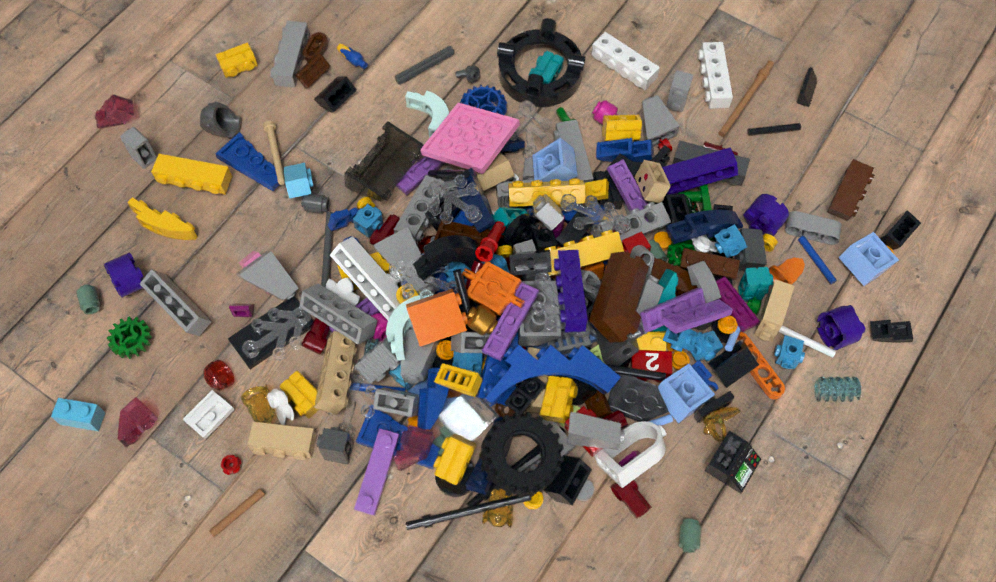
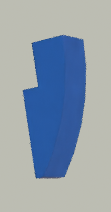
(635, 151)
(431, 400)

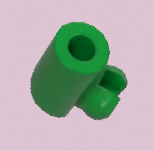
(563, 116)

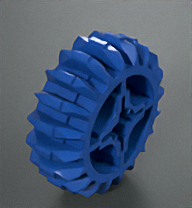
(483, 98)

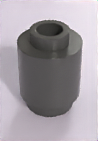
(315, 203)

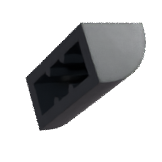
(335, 94)
(899, 230)
(733, 364)

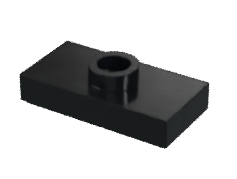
(713, 405)

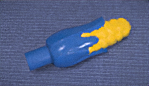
(352, 56)

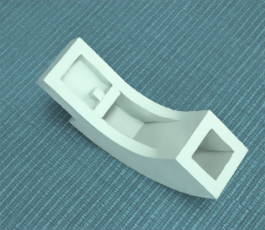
(430, 104)
(398, 326)

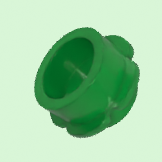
(755, 305)

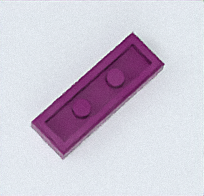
(741, 312)

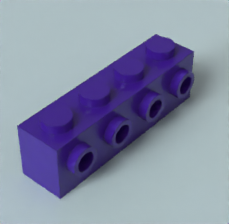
(701, 170)
(571, 291)

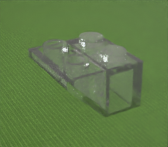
(468, 417)

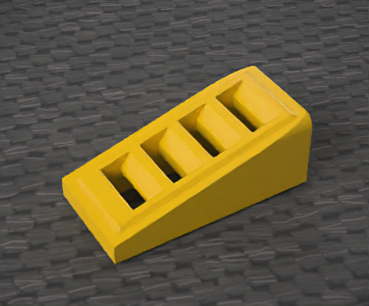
(470, 385)

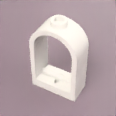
(642, 462)

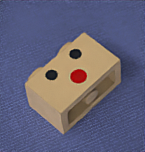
(652, 181)

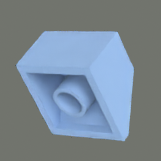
(555, 162)
(868, 258)
(684, 392)

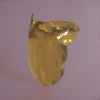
(258, 404)
(719, 417)
(500, 516)

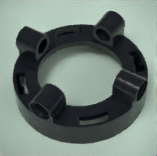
(534, 88)

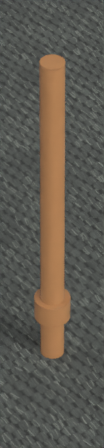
(761, 76)

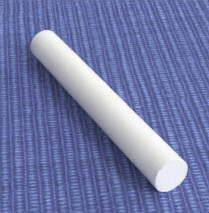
(807, 341)

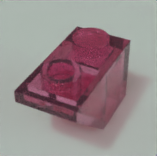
(114, 112)
(133, 421)
(415, 447)

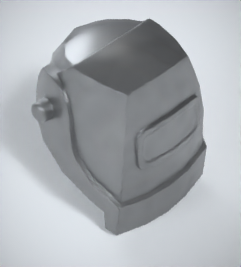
(219, 120)

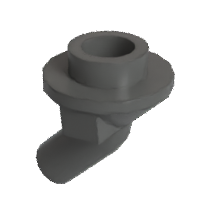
(471, 72)

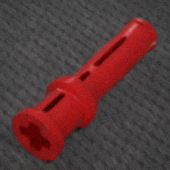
(490, 243)

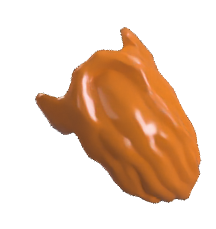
(788, 271)

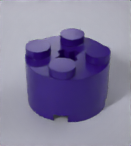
(766, 214)
(124, 274)
(840, 327)

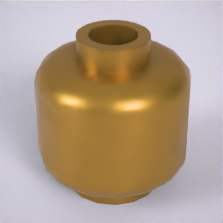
(481, 320)

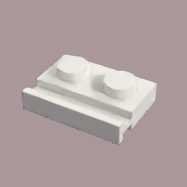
(208, 414)

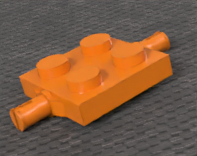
(493, 288)

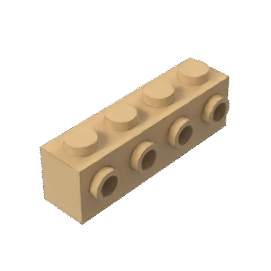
(335, 374)

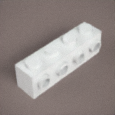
(625, 61)
(715, 75)

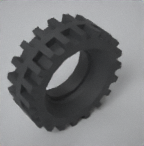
(506, 477)

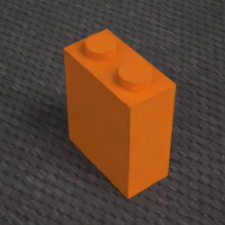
(437, 317)

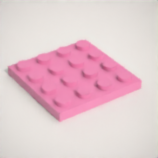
(470, 137)

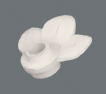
(703, 244)
(343, 289)
(279, 401)

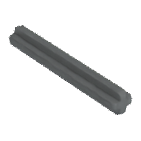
(424, 65)

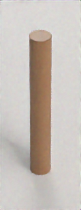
(236, 512)

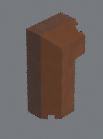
(618, 296)

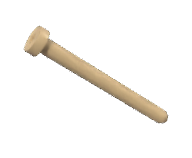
(270, 127)

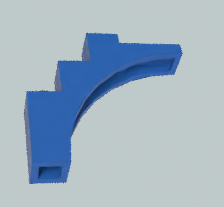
(581, 366)

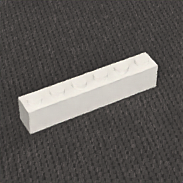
(367, 276)

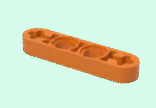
(763, 364)

